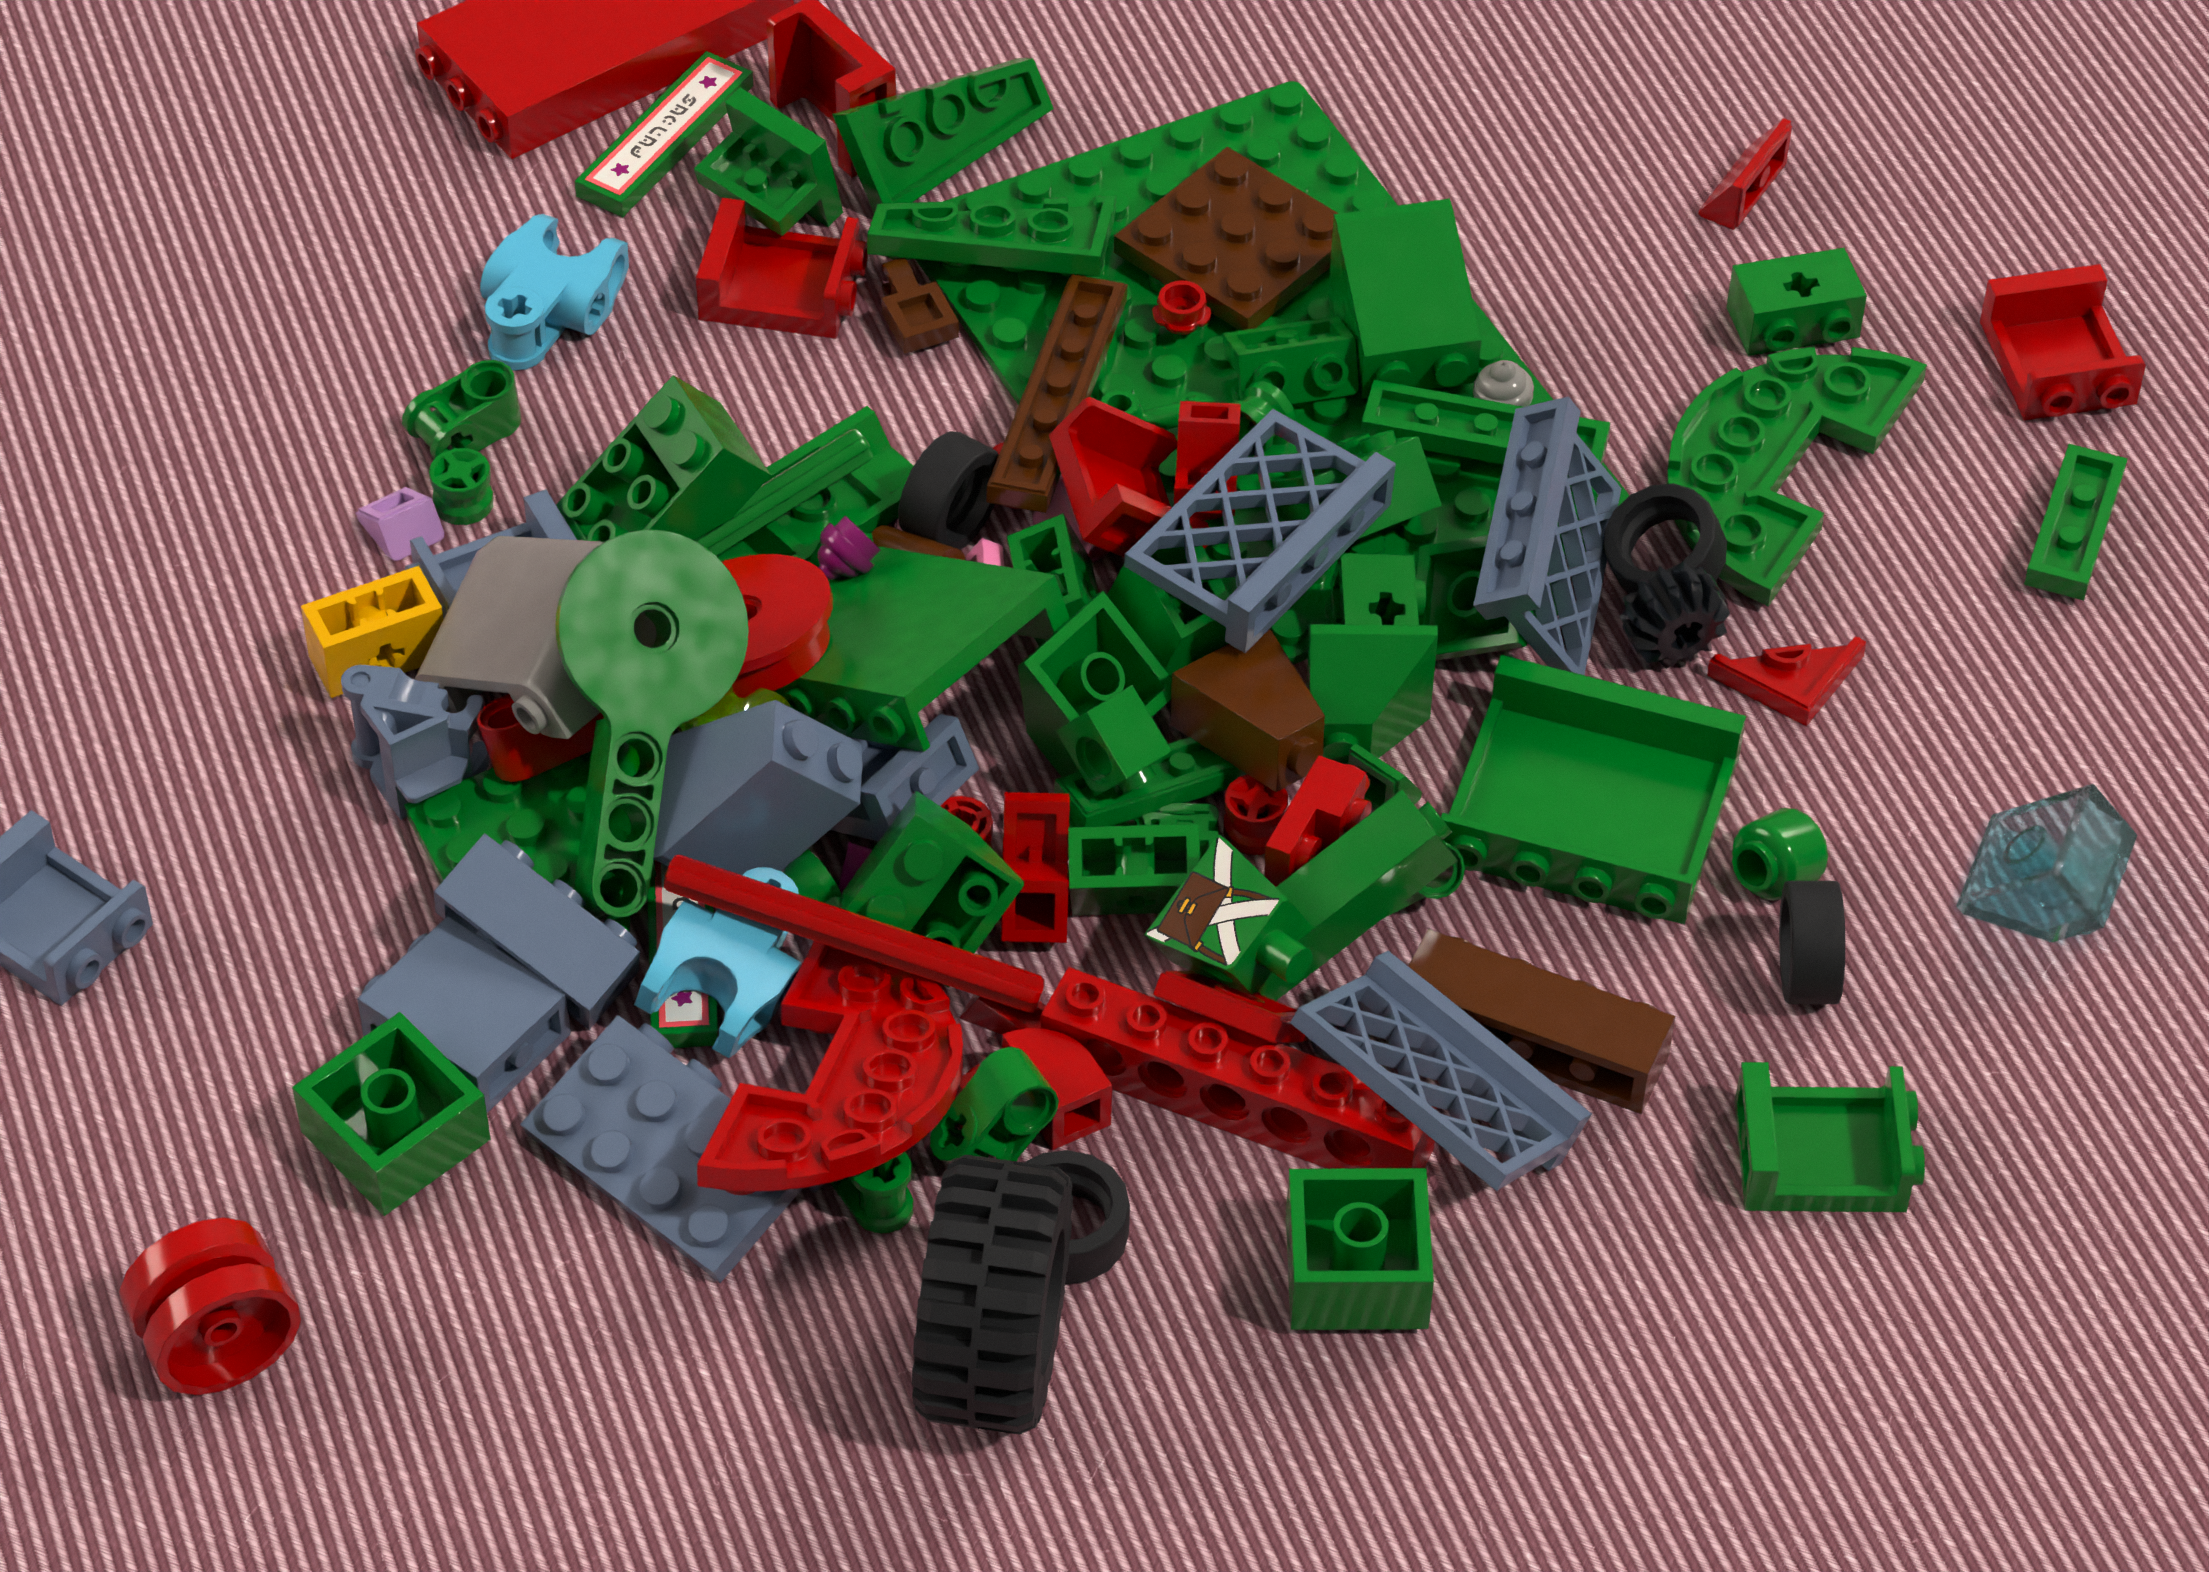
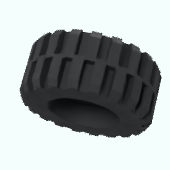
(992, 1294)

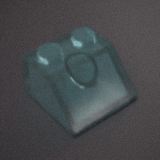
(2050, 866)

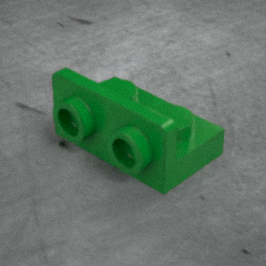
(1299, 358)

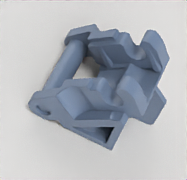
(409, 736)

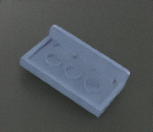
(636, 1130)

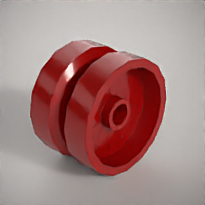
(209, 1306)

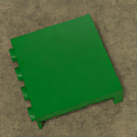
(911, 635)
(1594, 789)

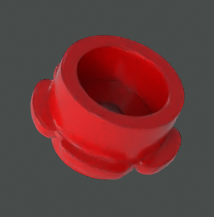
(1181, 307)

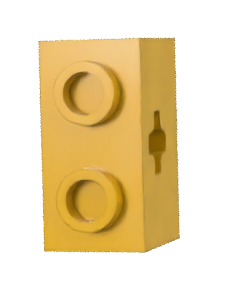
(372, 624)

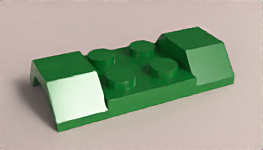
(865, 496)

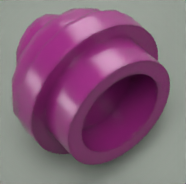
(845, 550)

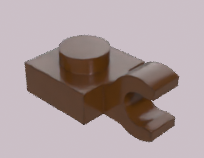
(914, 312)

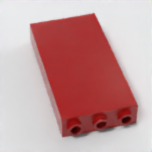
(559, 64)

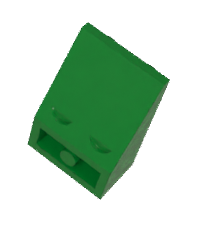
(669, 470)

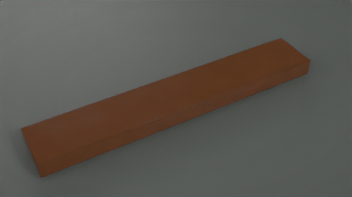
(1058, 383)

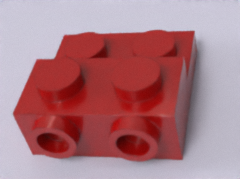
(1318, 815)

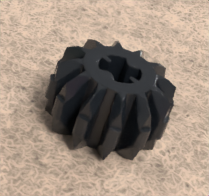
(1674, 615)

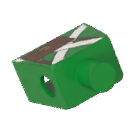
(1232, 924)

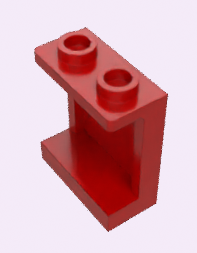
(826, 63)
(778, 280)
(2059, 343)
(1113, 474)

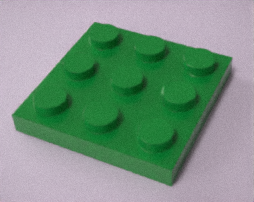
(535, 814)

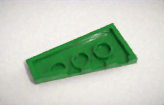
(932, 132)

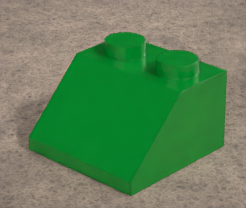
(1082, 667)

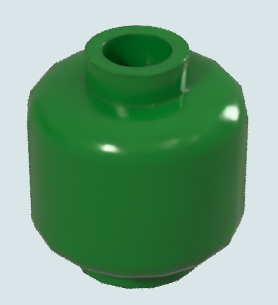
(1777, 850)

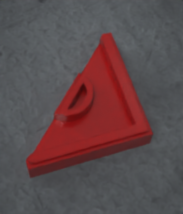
(1790, 677)

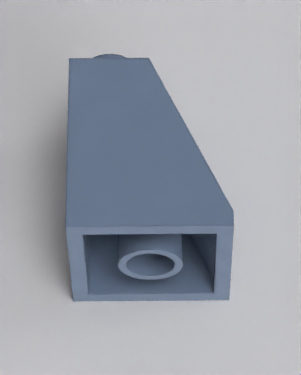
(755, 788)

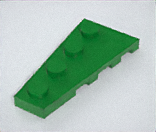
(996, 235)

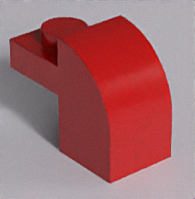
(1204, 438)
(1038, 853)
(1075, 1077)

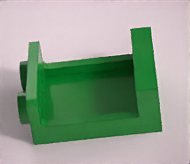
(1826, 1145)

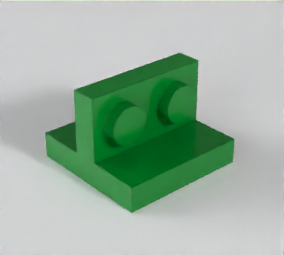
(771, 166)

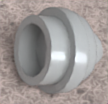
(1504, 383)

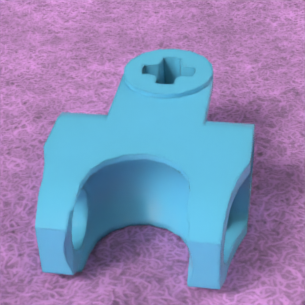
(540, 293)
(727, 959)

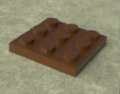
(1235, 236)

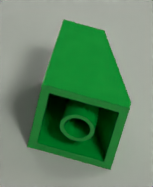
(1405, 295)

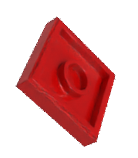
(1232, 1007)

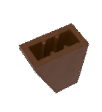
(1250, 711)

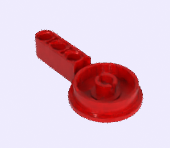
(787, 636)

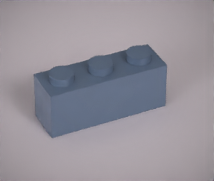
(540, 926)

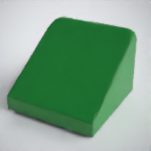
(1383, 778)

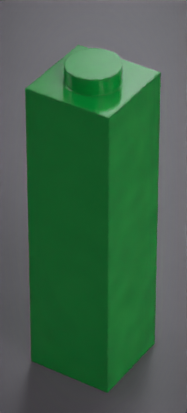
(1364, 878)

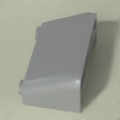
(504, 634)

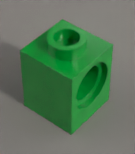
(1115, 743)

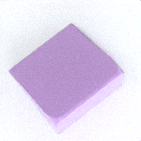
(399, 519)

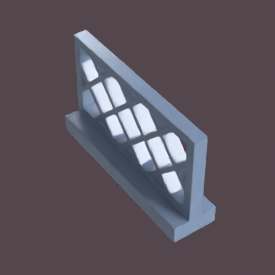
(1527, 541)
(1296, 562)
(1476, 1072)

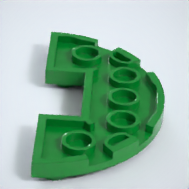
(1753, 430)

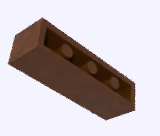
(1554, 1022)

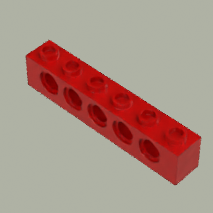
(1233, 1078)

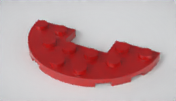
(872, 1095)

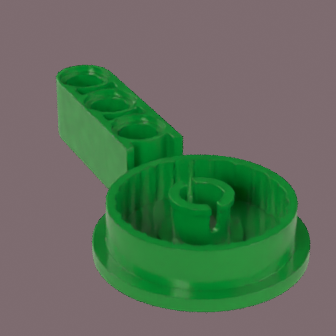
(642, 688)

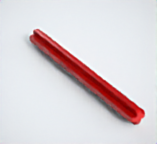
(854, 933)

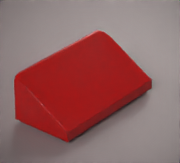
(1749, 177)

